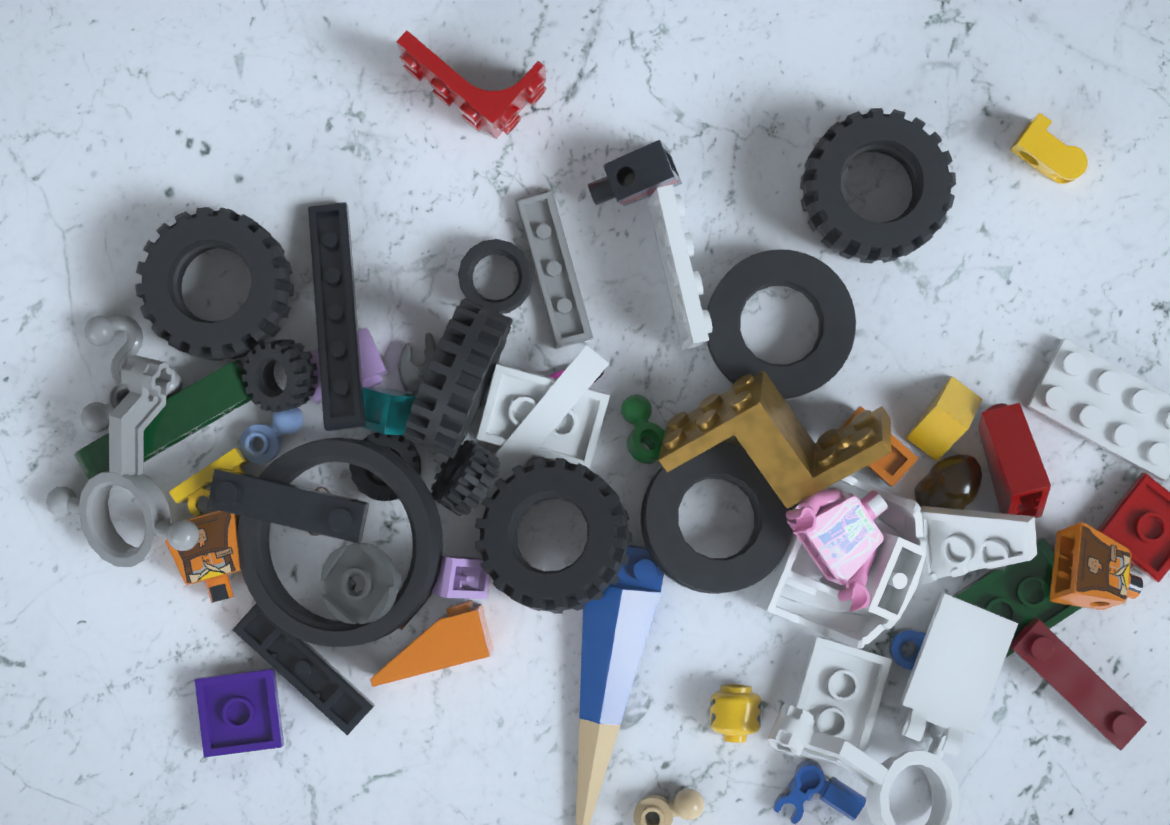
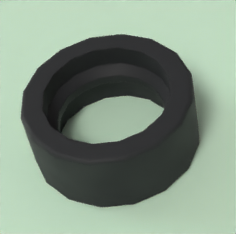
(503, 248)

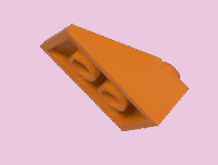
(448, 642)

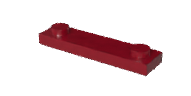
(1077, 683)

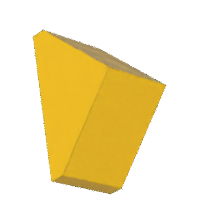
(945, 419)

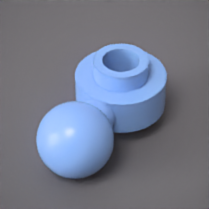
(282, 423)

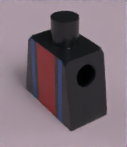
(652, 170)

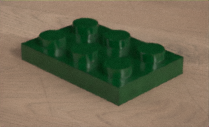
(1020, 592)

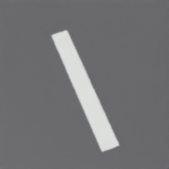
(541, 422)

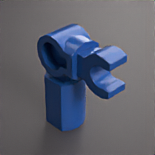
(810, 779)

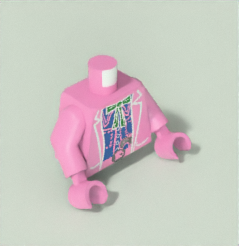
(841, 538)

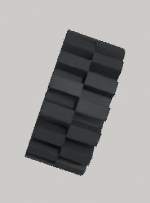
(465, 478)

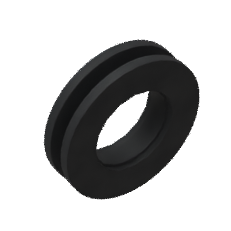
(818, 285)
(678, 559)

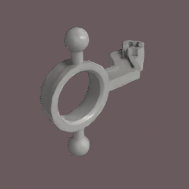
(148, 387)

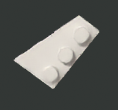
(973, 541)

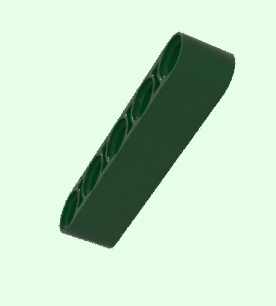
(180, 418)

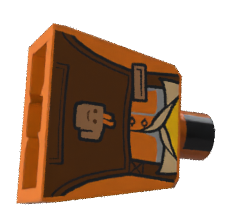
(212, 556)
(1091, 570)

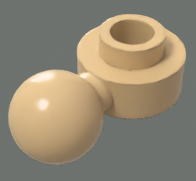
(687, 805)

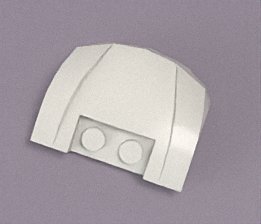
(807, 598)

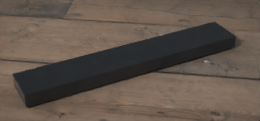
(336, 317)

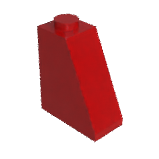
(1013, 461)

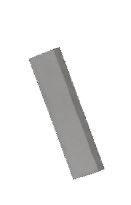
(554, 269)

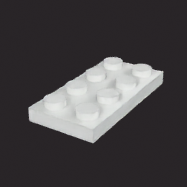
(675, 252)
(1106, 407)

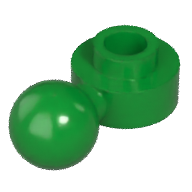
(637, 411)

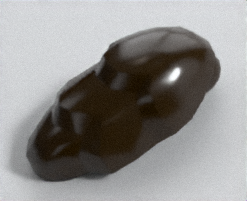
(950, 483)

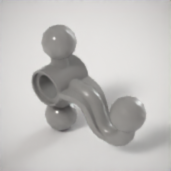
(100, 332)

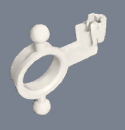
(795, 735)

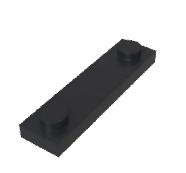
(288, 505)
(305, 670)

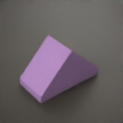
(461, 578)

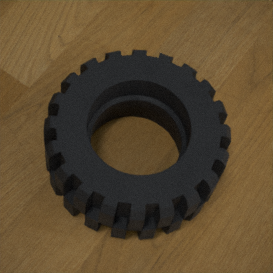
(913, 150)
(164, 275)

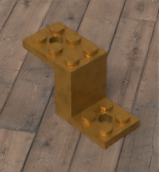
(776, 438)

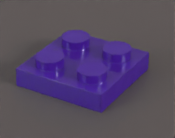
(239, 712)

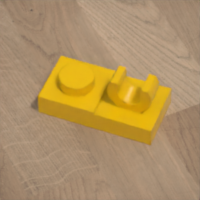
(195, 486)

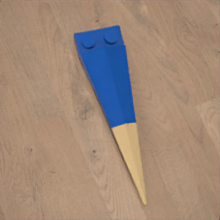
(610, 656)

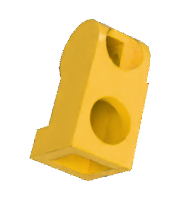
(1049, 154)

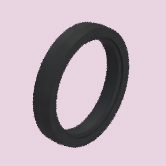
(426, 539)

